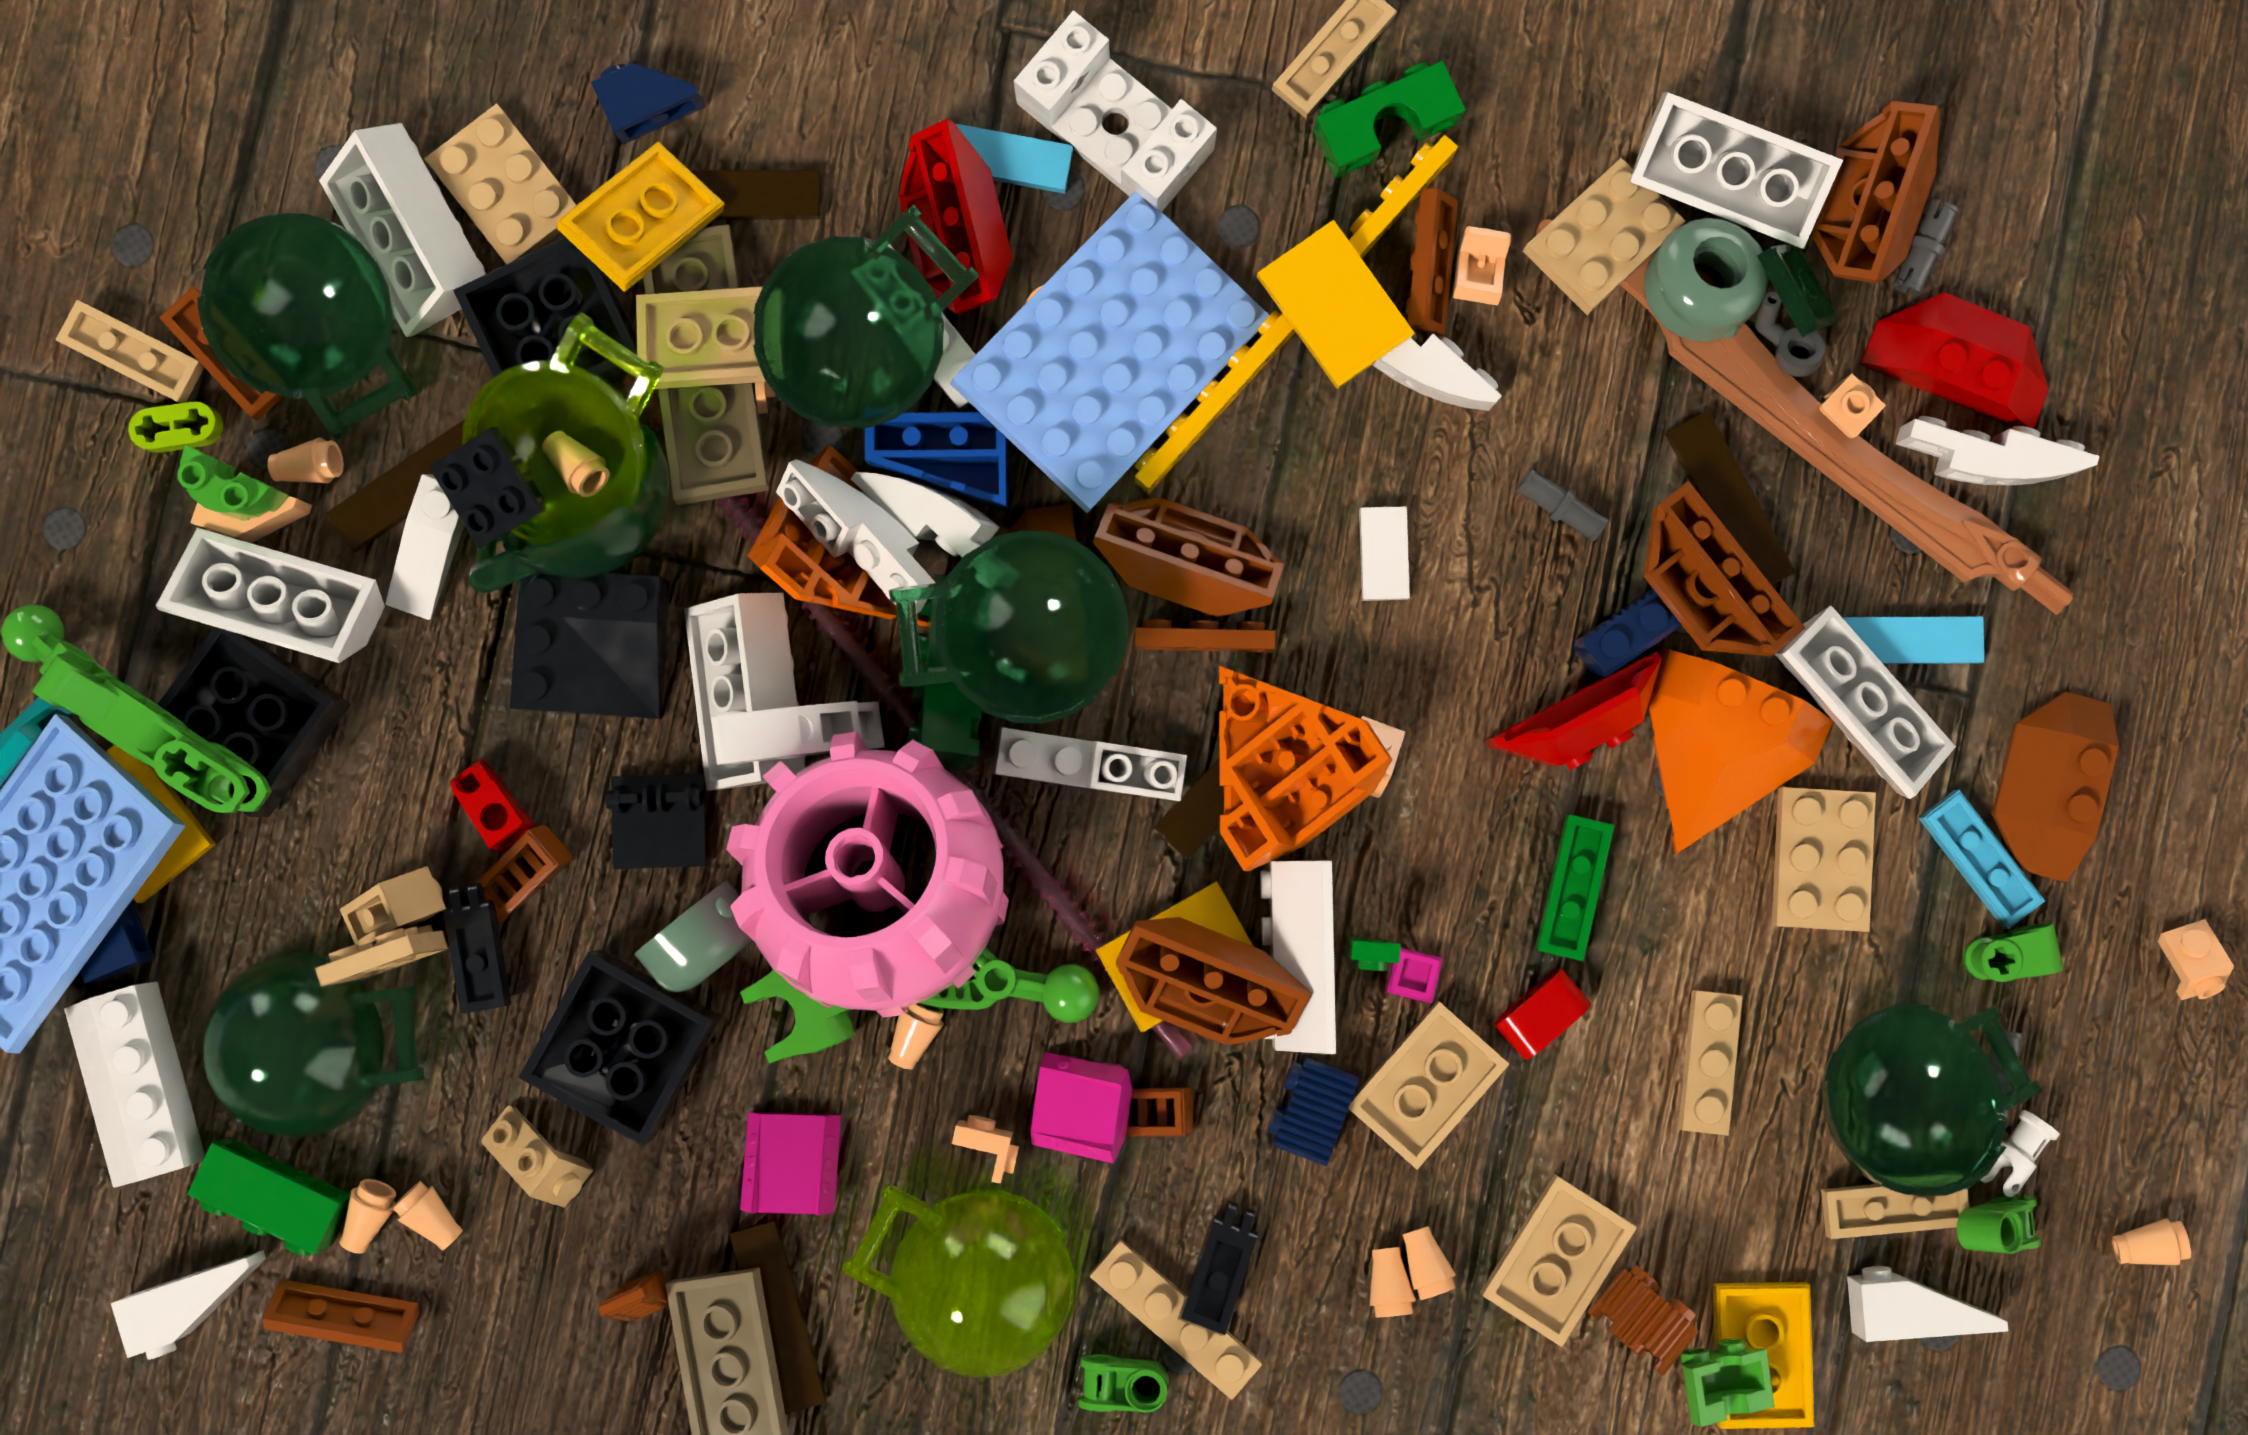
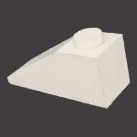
(425, 551)
(1898, 1308)
(167, 1312)

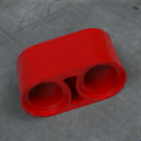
(1542, 1013)

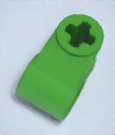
(2019, 954)
(1999, 1225)
(1118, 1384)

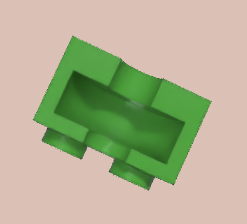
(217, 488)
(1726, 1381)

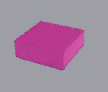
(1414, 975)

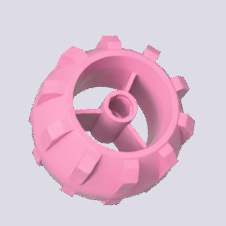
(935, 937)

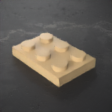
(502, 185)
(1603, 237)
(699, 336)
(1823, 859)
(389, 952)
(1427, 1084)
(1558, 1260)

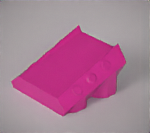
(1081, 1107)
(791, 1163)

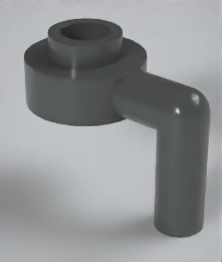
(1789, 341)

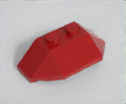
(960, 207)
(1962, 357)
(1584, 719)

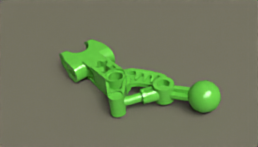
(127, 717)
(1067, 993)

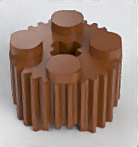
(1645, 1319)

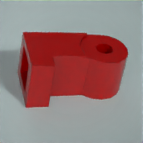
(491, 806)

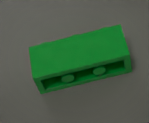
(269, 1196)

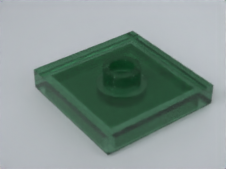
(1798, 289)

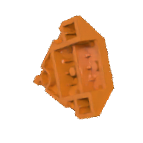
(807, 569)
(1725, 741)
(1288, 767)

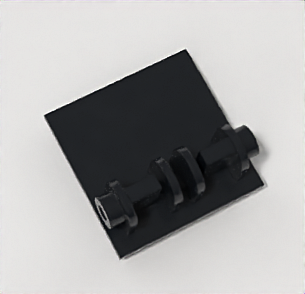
(488, 486)
(658, 821)

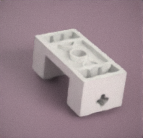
(1077, 85)

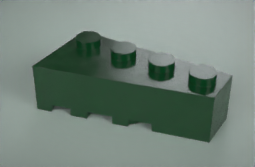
(945, 714)

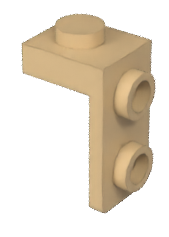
(533, 1161)

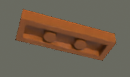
(1432, 262)
(186, 325)
(1204, 637)
(341, 1316)

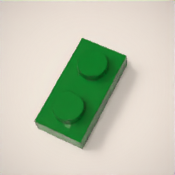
(1371, 953)

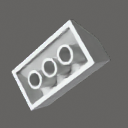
(1734, 169)
(404, 221)
(273, 596)
(739, 666)
(1866, 702)
(1304, 945)
(134, 1083)

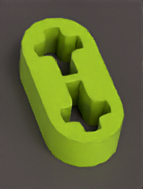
(177, 436)

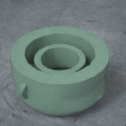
(1686, 301)
(695, 942)

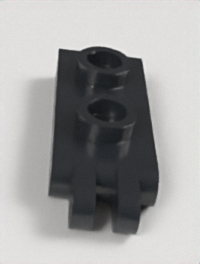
(476, 950)
(1219, 1271)

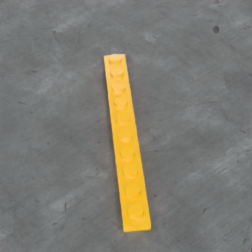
(1276, 328)

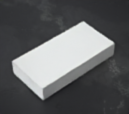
(1384, 553)

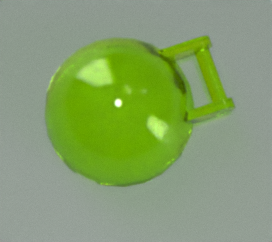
(559, 396)
(974, 1280)

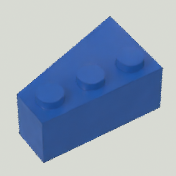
(946, 451)

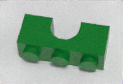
(1421, 99)

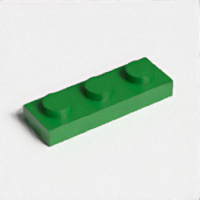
(1574, 887)

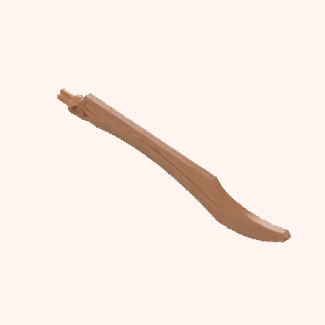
(1933, 521)

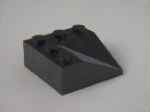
(529, 304)
(591, 645)
(255, 708)
(620, 1047)

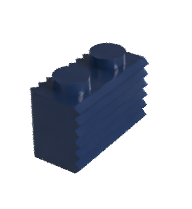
(1626, 634)
(1313, 1109)

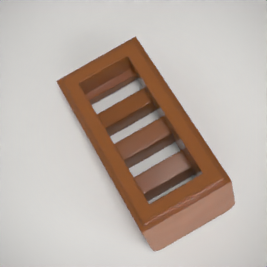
(545, 856)
(1182, 1106)
(636, 1298)

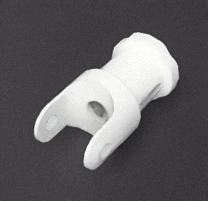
(2022, 1150)

